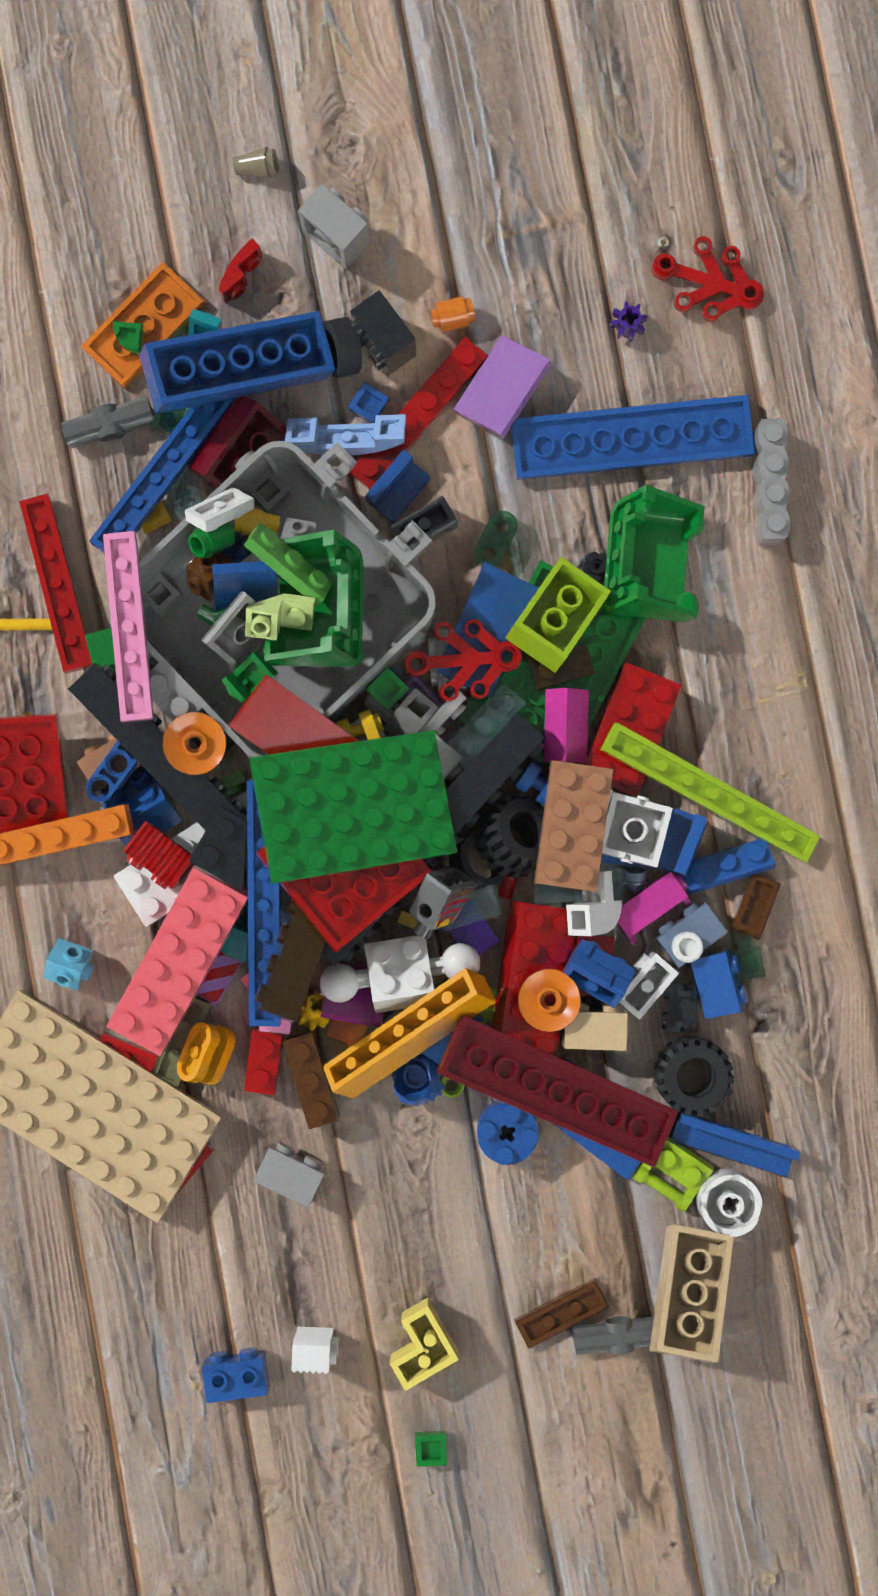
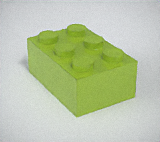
(558, 614)

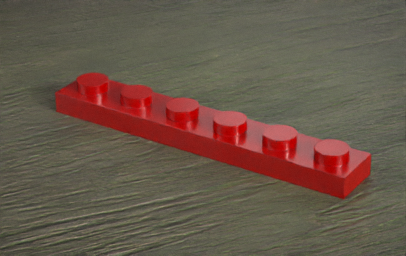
(424, 408)
(56, 583)

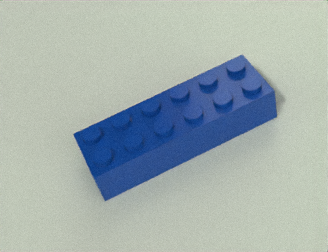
(236, 361)

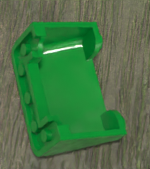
(650, 555)
(337, 619)

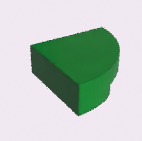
(129, 336)

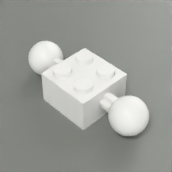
(397, 972)

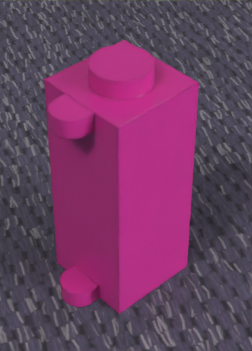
(566, 725)
(652, 903)

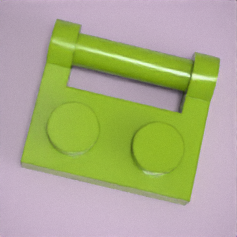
(681, 1166)

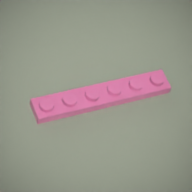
(128, 626)

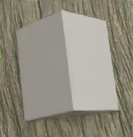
(228, 633)

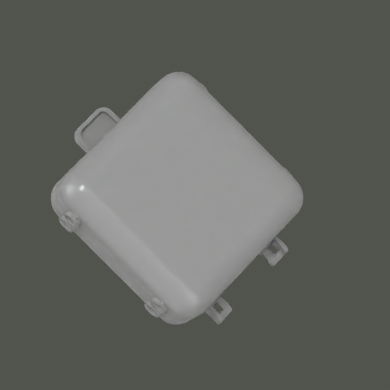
(287, 484)

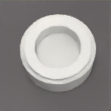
(687, 946)

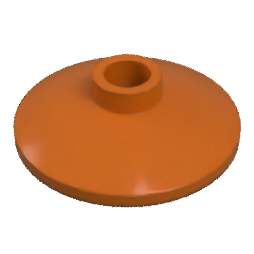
(188, 759)
(533, 1003)

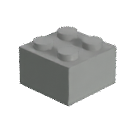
(334, 225)

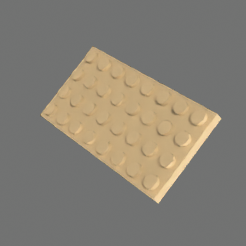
(97, 1108)

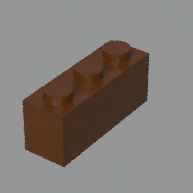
(310, 1079)

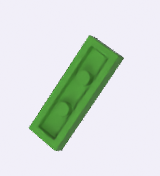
(288, 563)

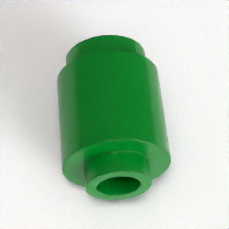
(212, 542)

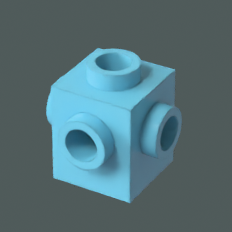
(69, 964)

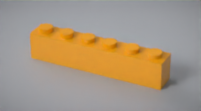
(408, 1033)

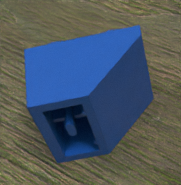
(146, 802)

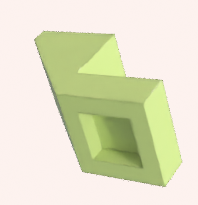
(284, 610)

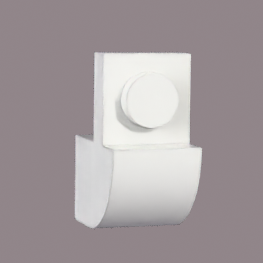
(598, 910)

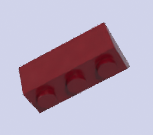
(240, 430)

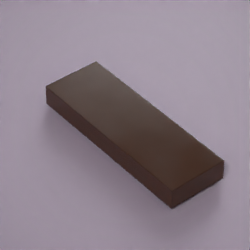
(561, 1313)

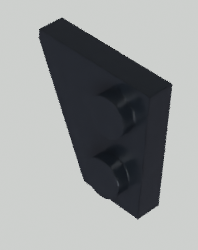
(223, 848)

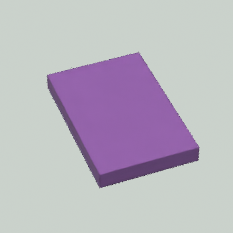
(502, 386)

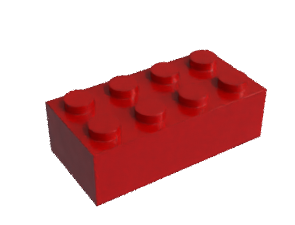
(640, 704)

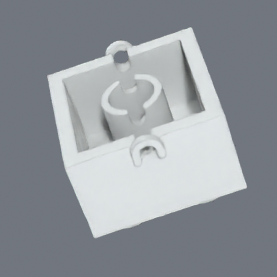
(635, 829)

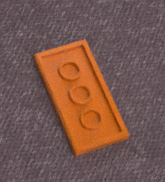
(158, 303)

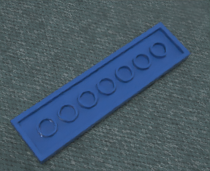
(632, 437)

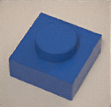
(368, 403)

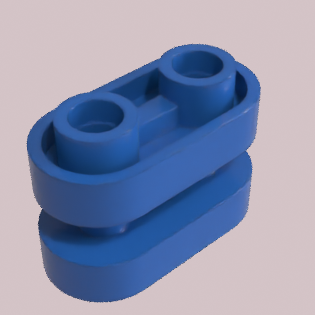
(533, 778)

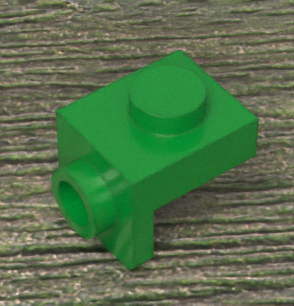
(247, 676)

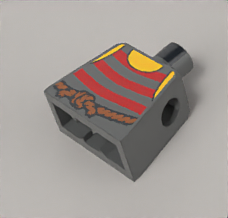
(440, 900)

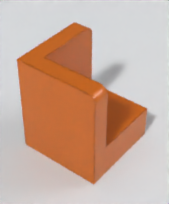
(346, 1032)

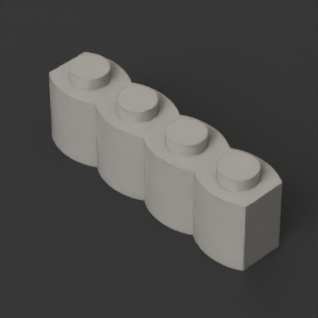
(772, 488)

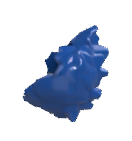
(417, 1081)

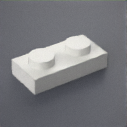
(219, 509)
(448, 710)

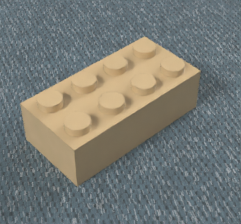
(692, 1293)

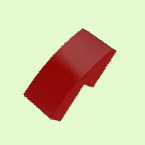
(234, 280)

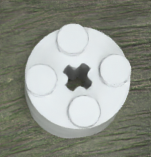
(745, 1198)

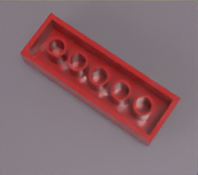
(532, 942)

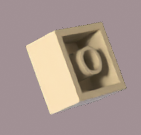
(596, 1029)

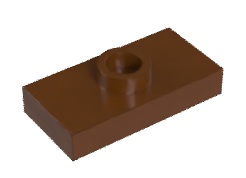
(755, 906)

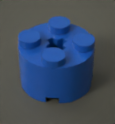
(506, 1149)

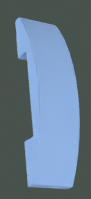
(354, 438)

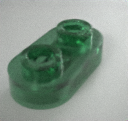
(495, 540)

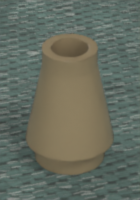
(257, 163)

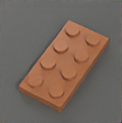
(573, 826)

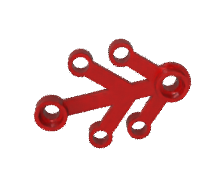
(712, 281)
(468, 659)

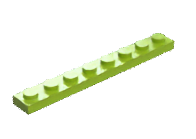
(709, 792)

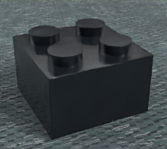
(383, 333)

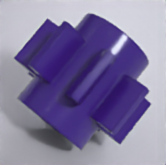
(634, 316)

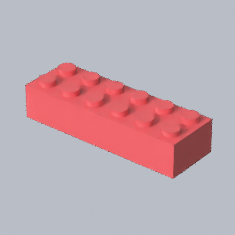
(178, 960)

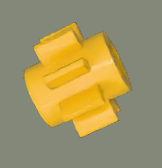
(311, 1012)

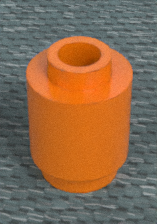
(452, 314)

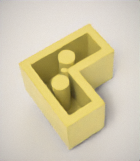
(430, 1346)

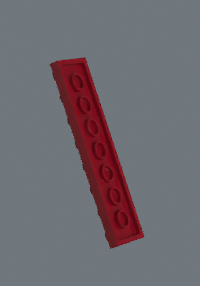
(557, 1091)

